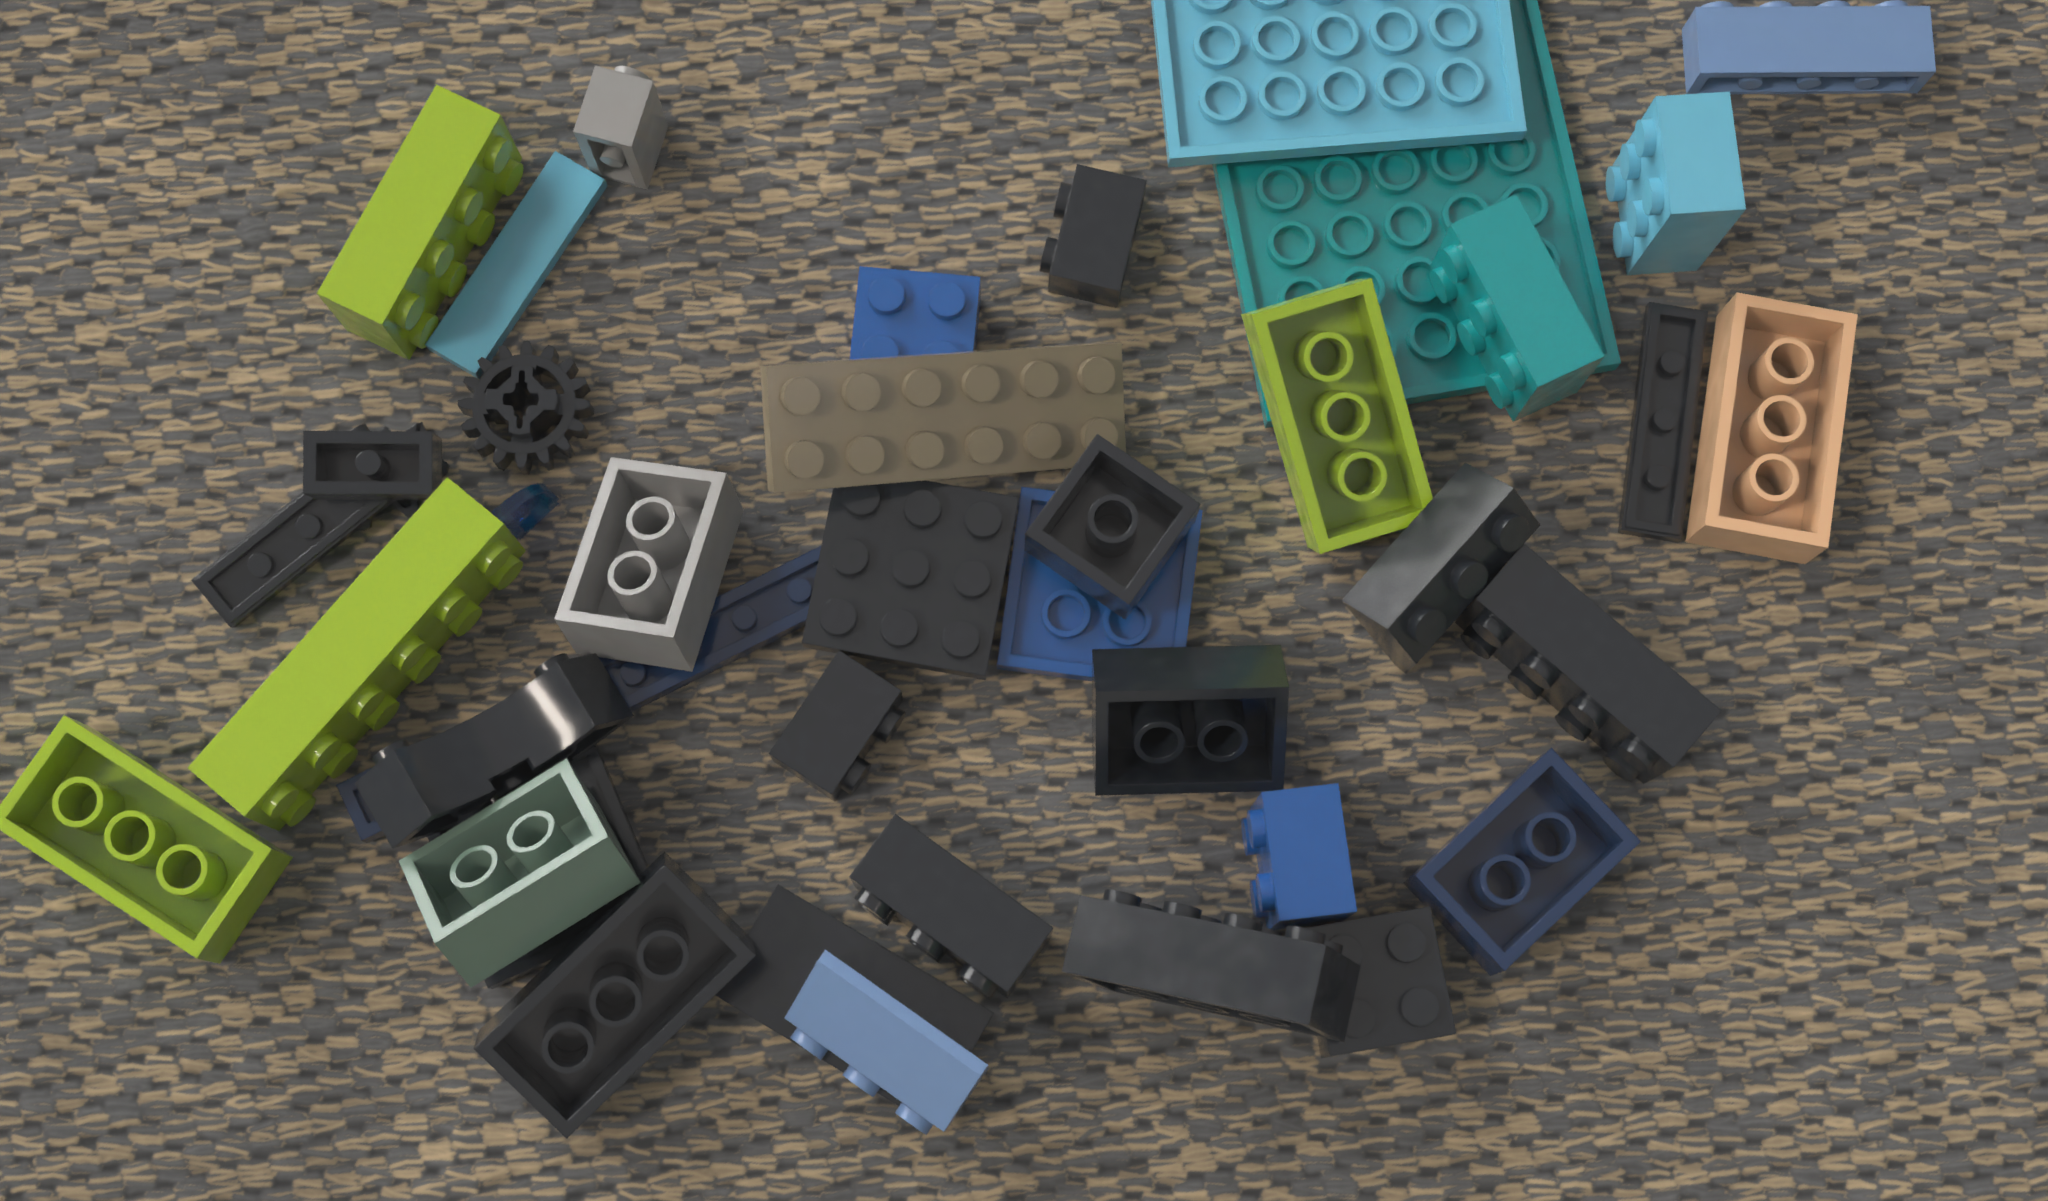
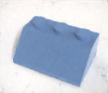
(884, 1044)

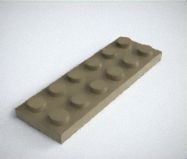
(938, 414)

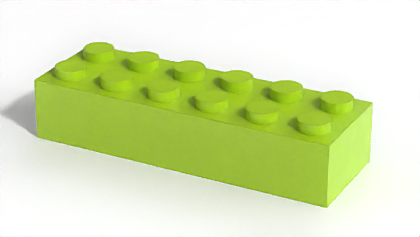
(360, 659)

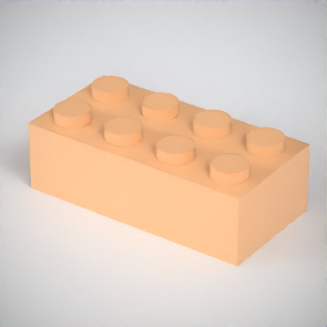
(1772, 428)

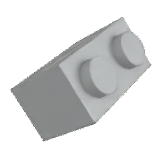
(621, 125)

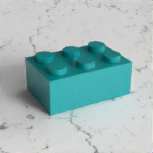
(1514, 309)

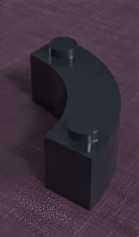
(438, 779)

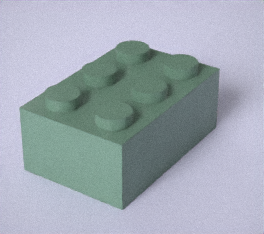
(517, 873)

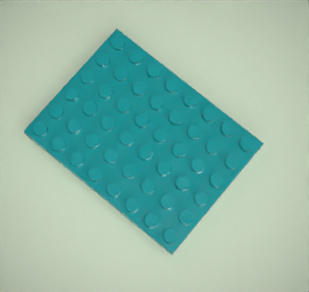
(1385, 214)

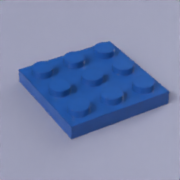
(1056, 625)

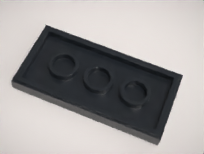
(790, 941)

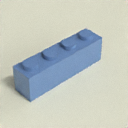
(1808, 48)

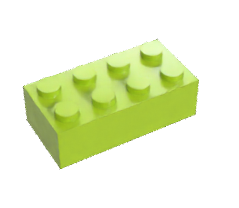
(423, 223)
(1339, 414)
(141, 840)

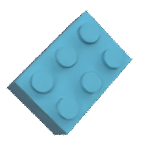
(1676, 184)

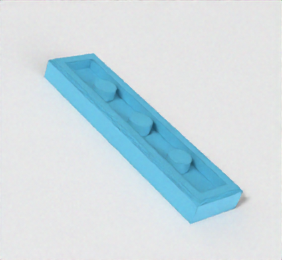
(517, 264)

